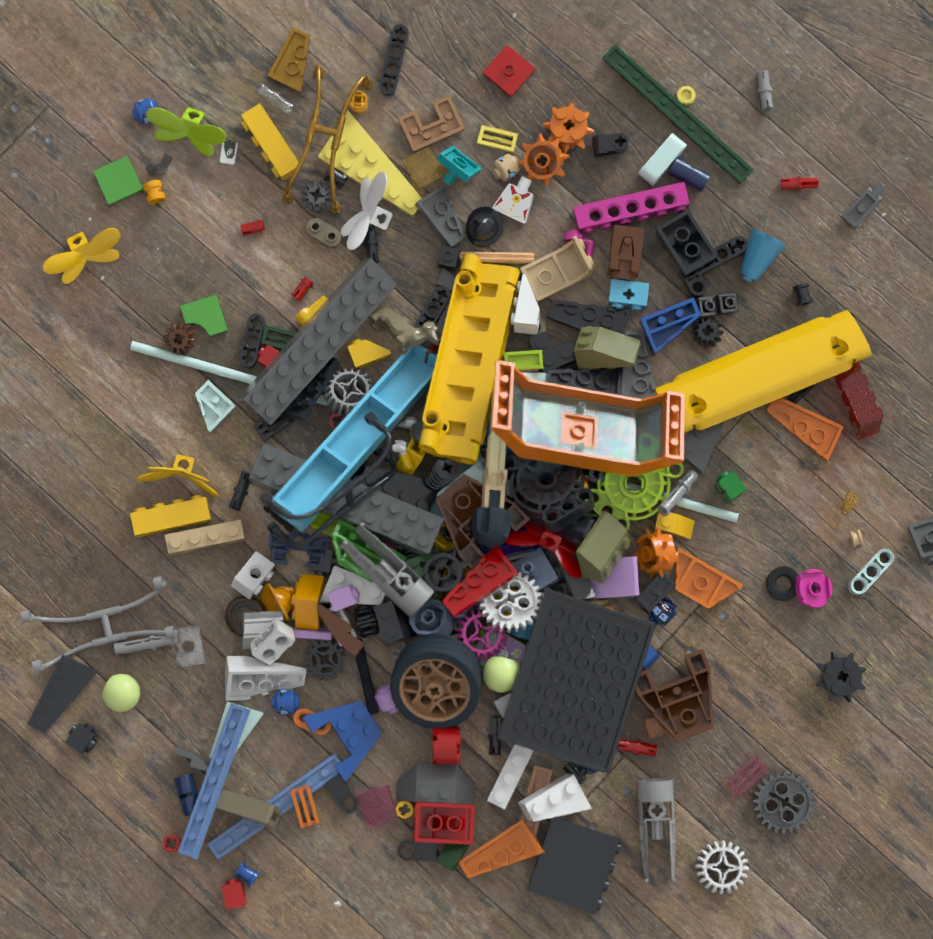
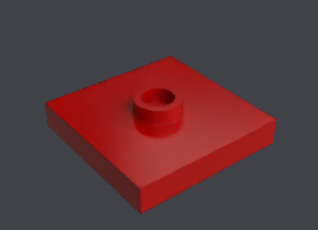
(509, 71)

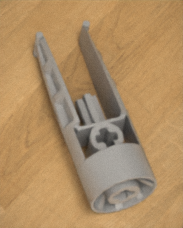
(388, 573)
(656, 792)

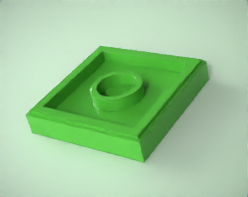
(118, 180)

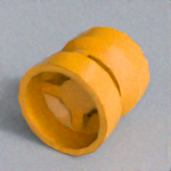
(360, 104)
(154, 192)

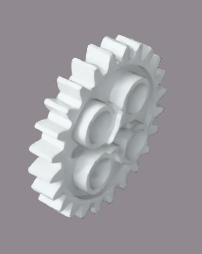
(519, 616)

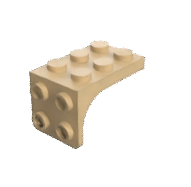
(558, 269)

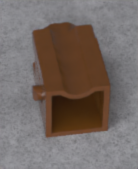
(625, 252)

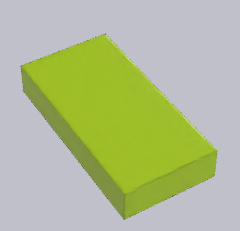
(525, 360)

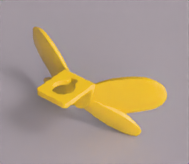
(73, 262)
(163, 472)

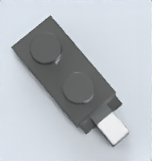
(863, 206)

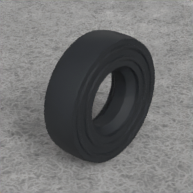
(771, 583)

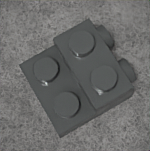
(923, 540)

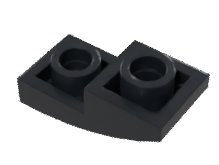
(717, 305)

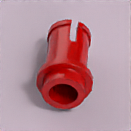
(253, 227)
(302, 288)

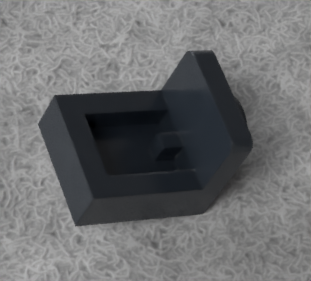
(329, 561)

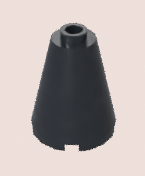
(578, 530)

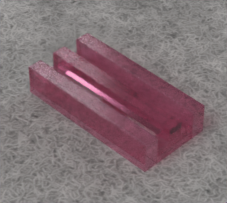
(755, 778)

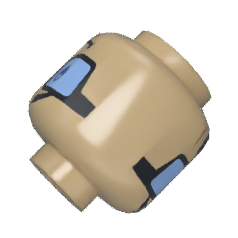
(506, 168)

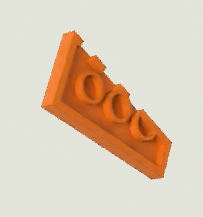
(812, 429)
(505, 849)

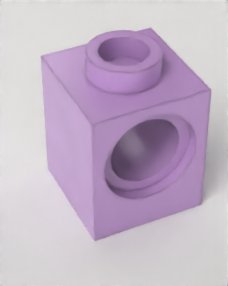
(344, 597)

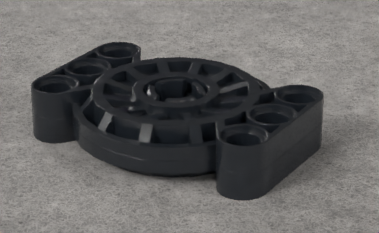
(548, 500)

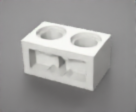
(272, 641)

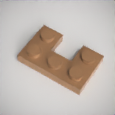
(447, 125)

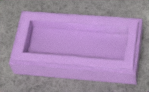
(322, 633)

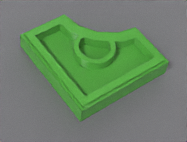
(206, 314)

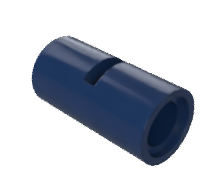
(693, 177)
(186, 792)

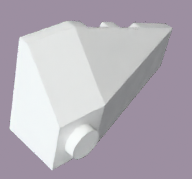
(251, 676)

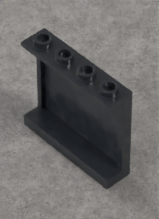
(574, 865)

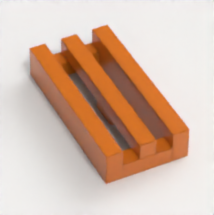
(309, 822)

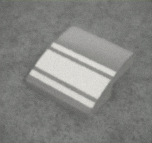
(254, 623)

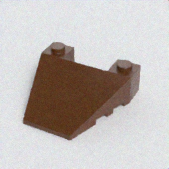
(457, 509)
(683, 705)

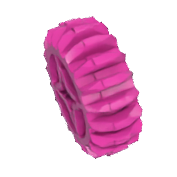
(489, 649)

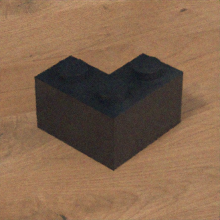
(553, 357)

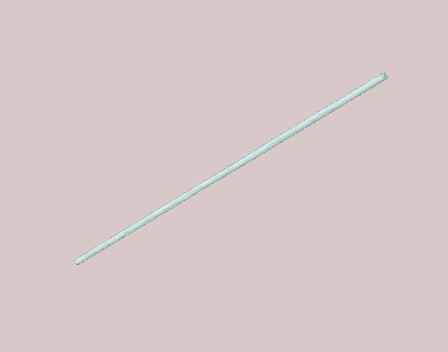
(248, 378)

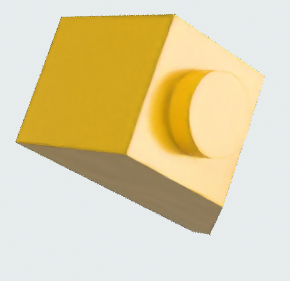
(367, 353)
(674, 525)

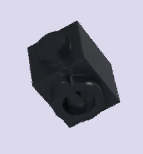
(82, 738)

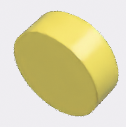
(686, 95)

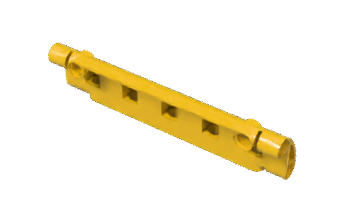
(466, 359)
(769, 370)

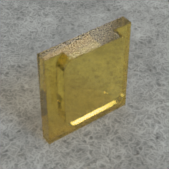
(423, 167)

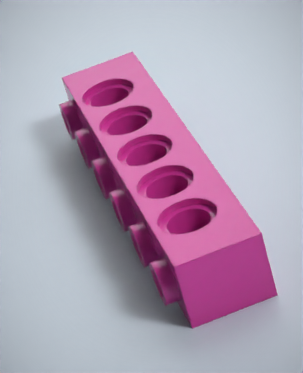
(676, 192)

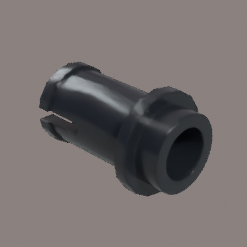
(572, 769)

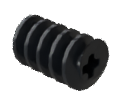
(441, 473)

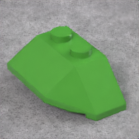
(345, 531)

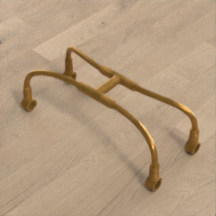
(319, 73)

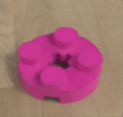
(803, 588)

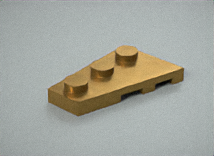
(291, 61)

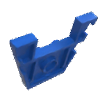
(355, 730)

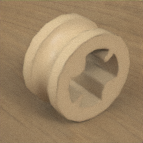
(856, 538)

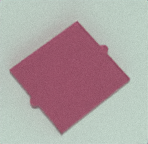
(378, 805)

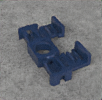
(315, 548)

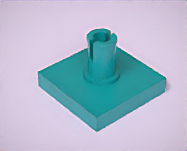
(458, 165)

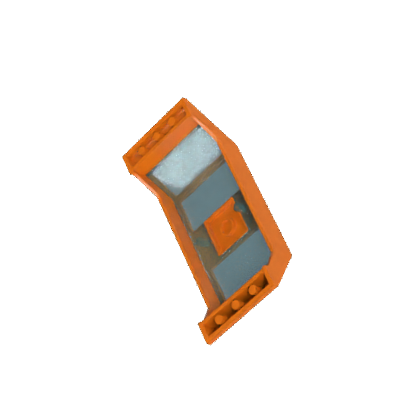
(586, 425)

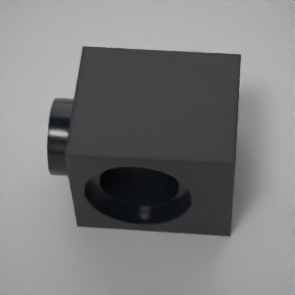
(448, 258)

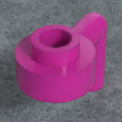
(588, 242)

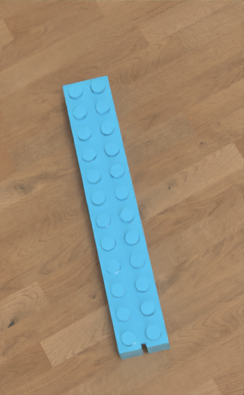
(356, 439)

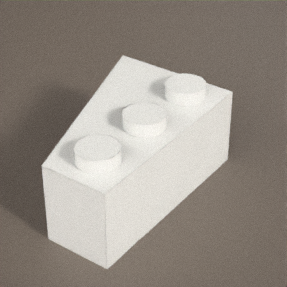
(368, 591)

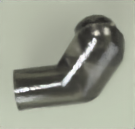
(160, 168)

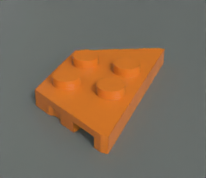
(701, 581)

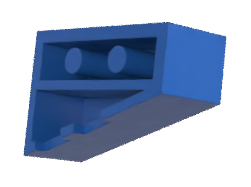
(668, 324)

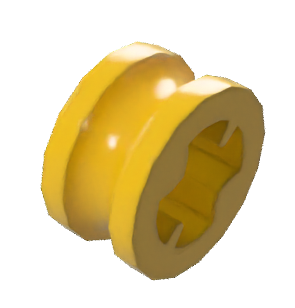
(401, 804)

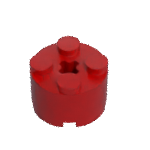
(446, 745)

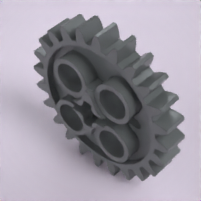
(774, 817)

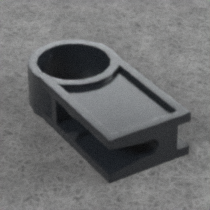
(339, 790)
(423, 851)

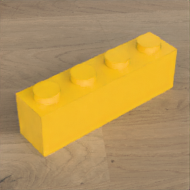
(270, 141)
(171, 516)

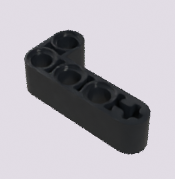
(697, 279)

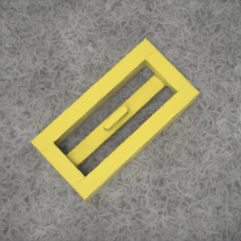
(499, 132)

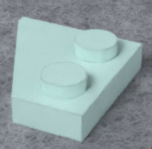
(213, 405)

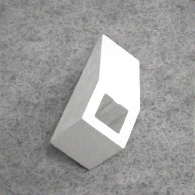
(527, 313)

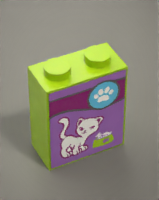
(514, 649)

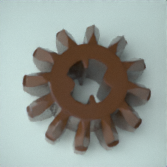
(186, 342)

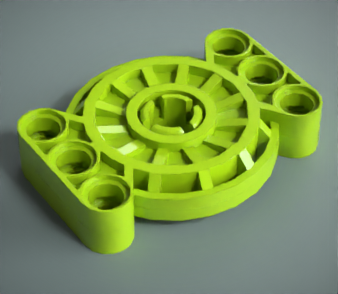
(633, 502)

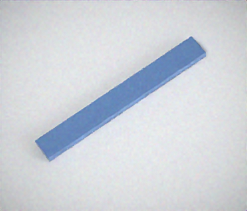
(214, 781)
(245, 829)

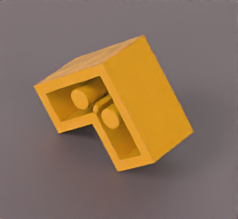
(306, 600)

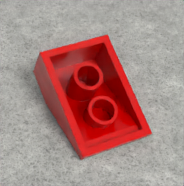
(443, 823)

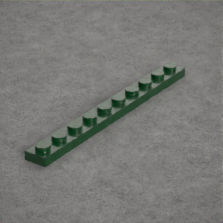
(677, 114)

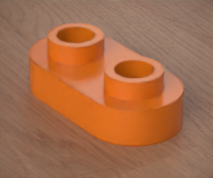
(297, 721)

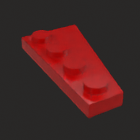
(488, 575)

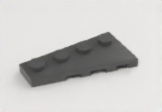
(638, 380)

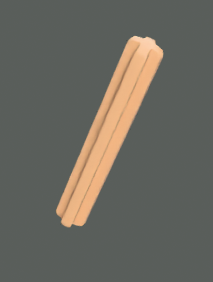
(501, 257)

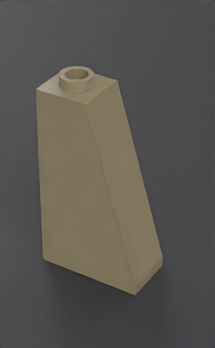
(248, 809)

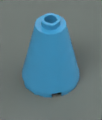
(759, 254)

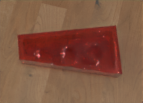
(860, 400)

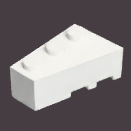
(555, 799)

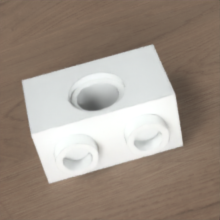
(258, 566)

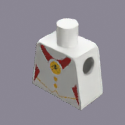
(516, 201)

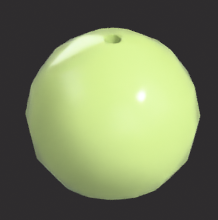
(500, 674)
(121, 693)

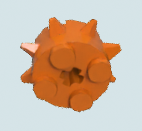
(572, 117)
(536, 151)
(656, 553)

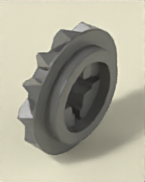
(321, 203)

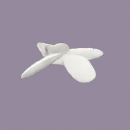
(370, 197)

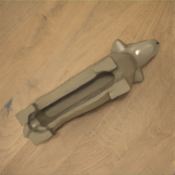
(402, 331)

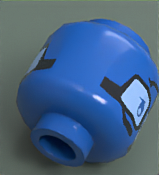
(141, 109)
(285, 701)

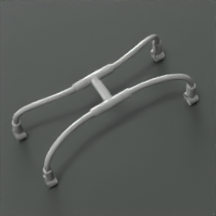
(109, 638)

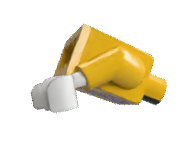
(410, 454)

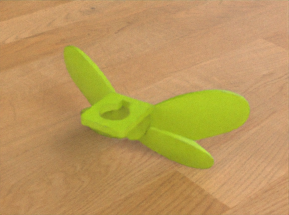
(175, 128)

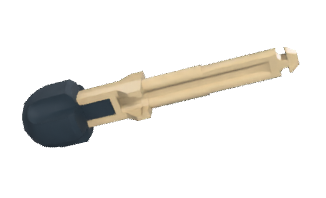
(491, 521)

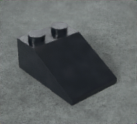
(686, 242)

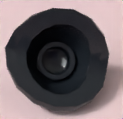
(484, 226)

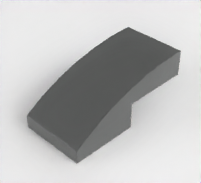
(196, 761)

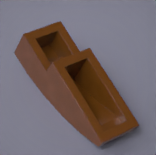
(341, 631)

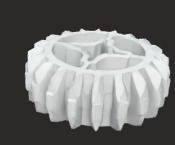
(722, 876)

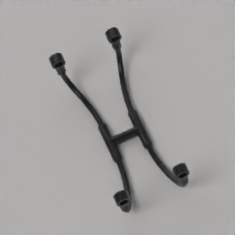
(346, 491)

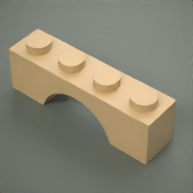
(206, 536)

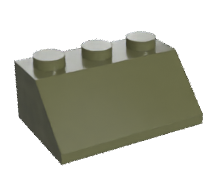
(602, 548)

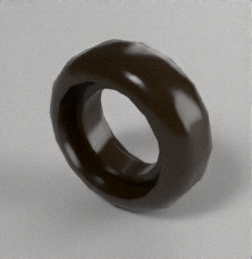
(232, 608)

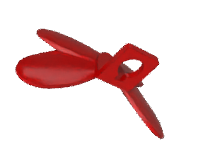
(539, 536)

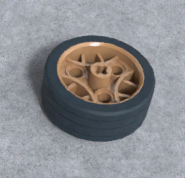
(436, 681)

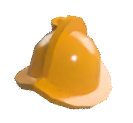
(278, 599)

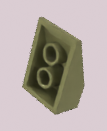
(605, 348)

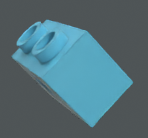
(637, 290)

